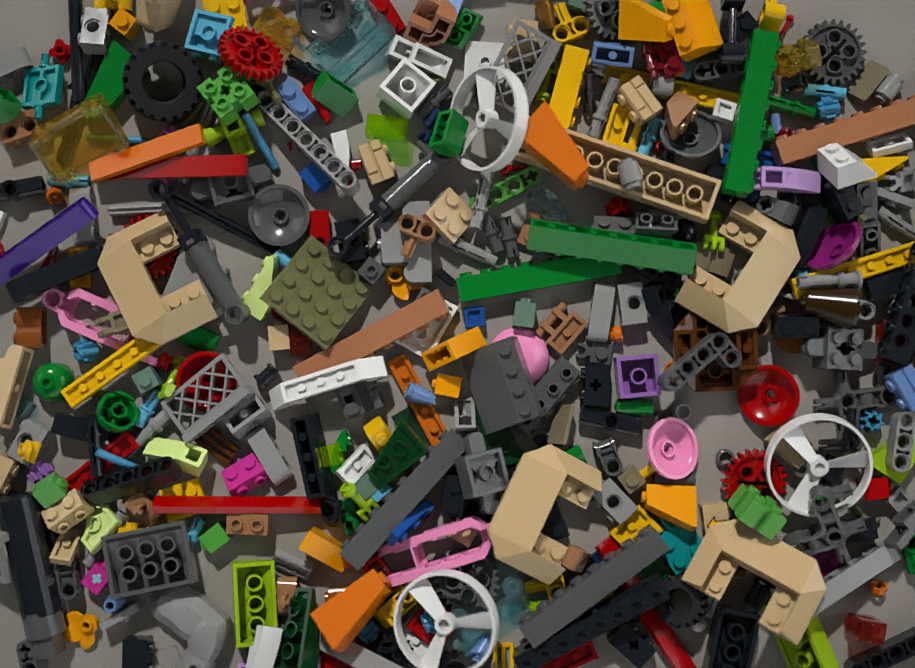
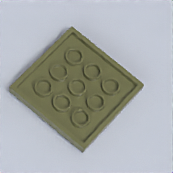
(317, 293)

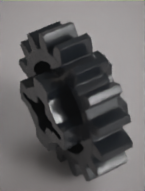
(390, 651)

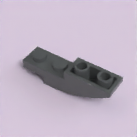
(645, 224)
(871, 229)
(904, 528)

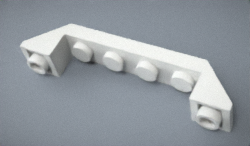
(326, 380)

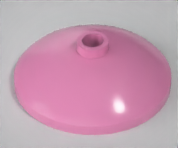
(533, 348)
(679, 446)

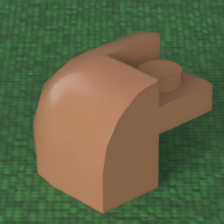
(431, 22)

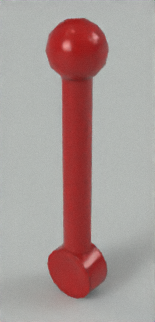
(789, 18)

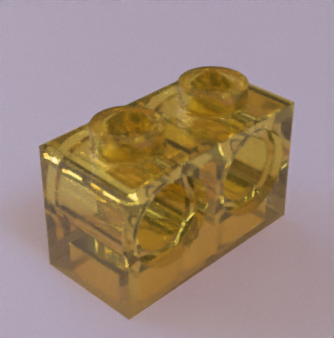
(277, 29)
(798, 59)

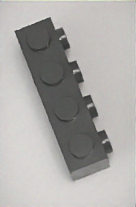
(552, 389)

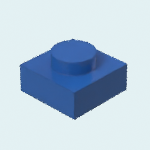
(474, 316)

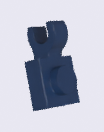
(425, 135)

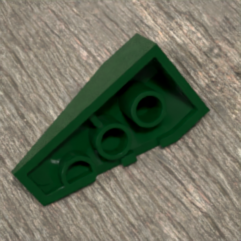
(300, 633)

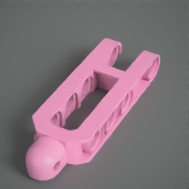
(65, 305)
(415, 541)

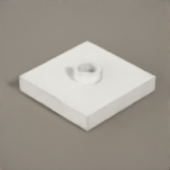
(482, 54)

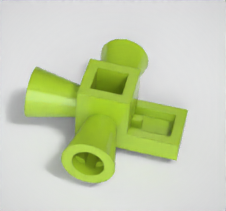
(235, 133)

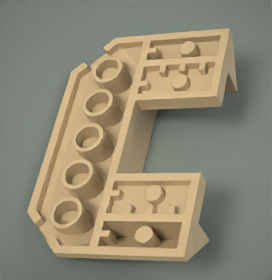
(759, 283)
(134, 291)
(526, 506)
(792, 571)

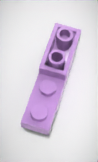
(787, 180)

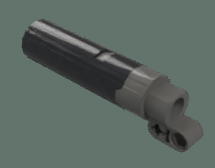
(32, 580)

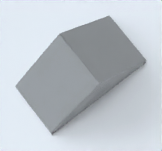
(464, 414)

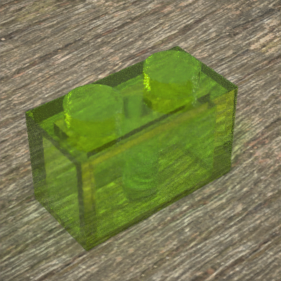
(387, 128)

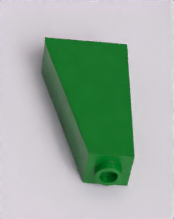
(109, 76)

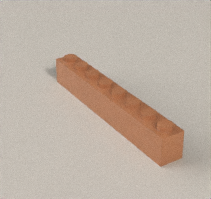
(845, 132)
(379, 334)

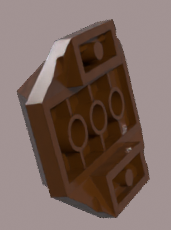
(713, 377)

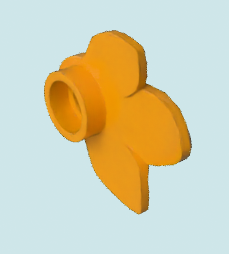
(400, 286)
(79, 630)

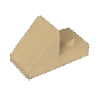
(67, 547)

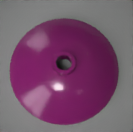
(835, 245)

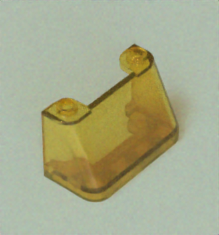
(78, 137)

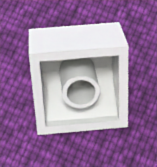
(405, 88)
(842, 166)

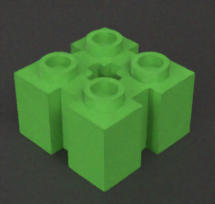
(228, 95)
(757, 510)

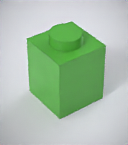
(50, 489)
(214, 537)

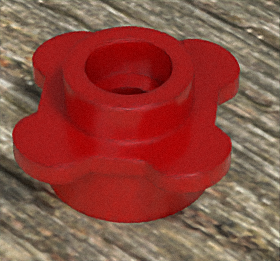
(54, 52)

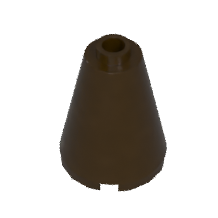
(834, 305)

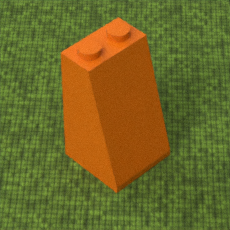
(554, 148)
(351, 609)

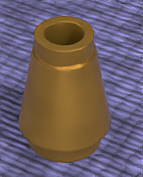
(545, 13)

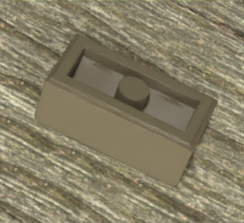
(867, 81)
(561, 425)

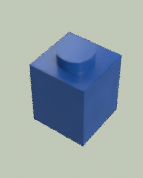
(315, 178)

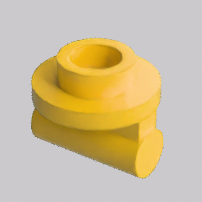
(29, 450)

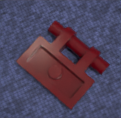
(668, 57)

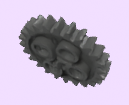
(603, 20)
(845, 66)
(455, 594)

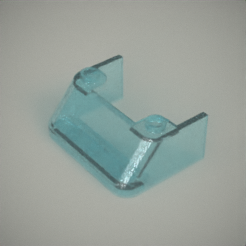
(355, 46)
(511, 605)

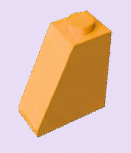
(644, 22)
(453, 348)
(672, 503)
(324, 548)

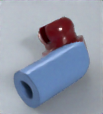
(779, 130)

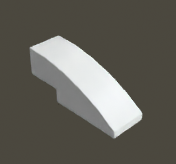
(419, 55)
(342, 151)
(265, 647)

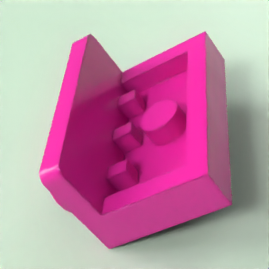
(244, 475)

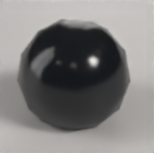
(686, 231)

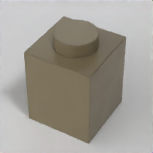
(630, 478)

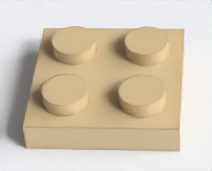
(449, 215)

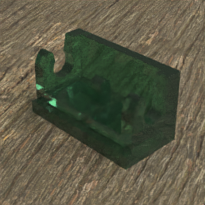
(410, 418)

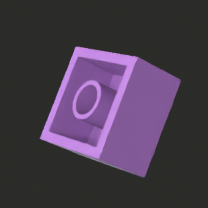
(636, 376)

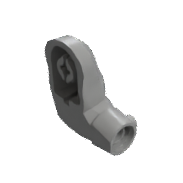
(195, 620)

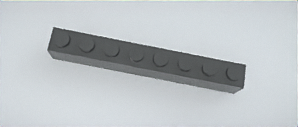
(403, 500)
(592, 586)

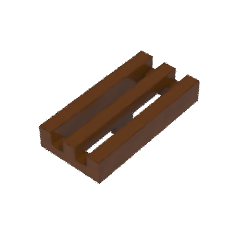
(231, 454)

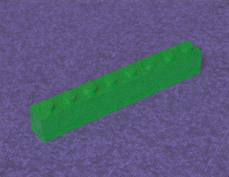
(750, 113)
(612, 246)
(531, 277)

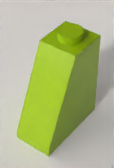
(879, 465)

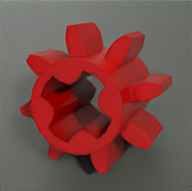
(618, 207)

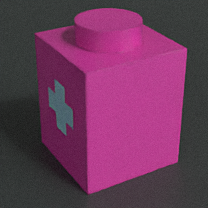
(96, 578)

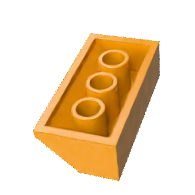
(695, 27)

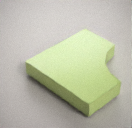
(99, 524)

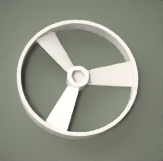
(487, 118)
(817, 464)
(444, 621)

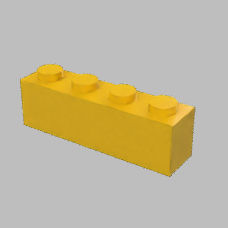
(567, 84)

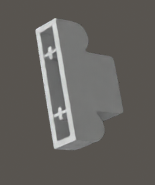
(418, 267)
(187, 272)

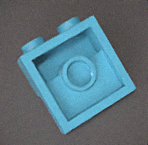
(205, 33)

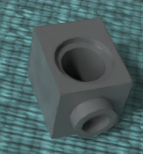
(372, 271)

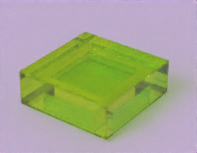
(332, 454)

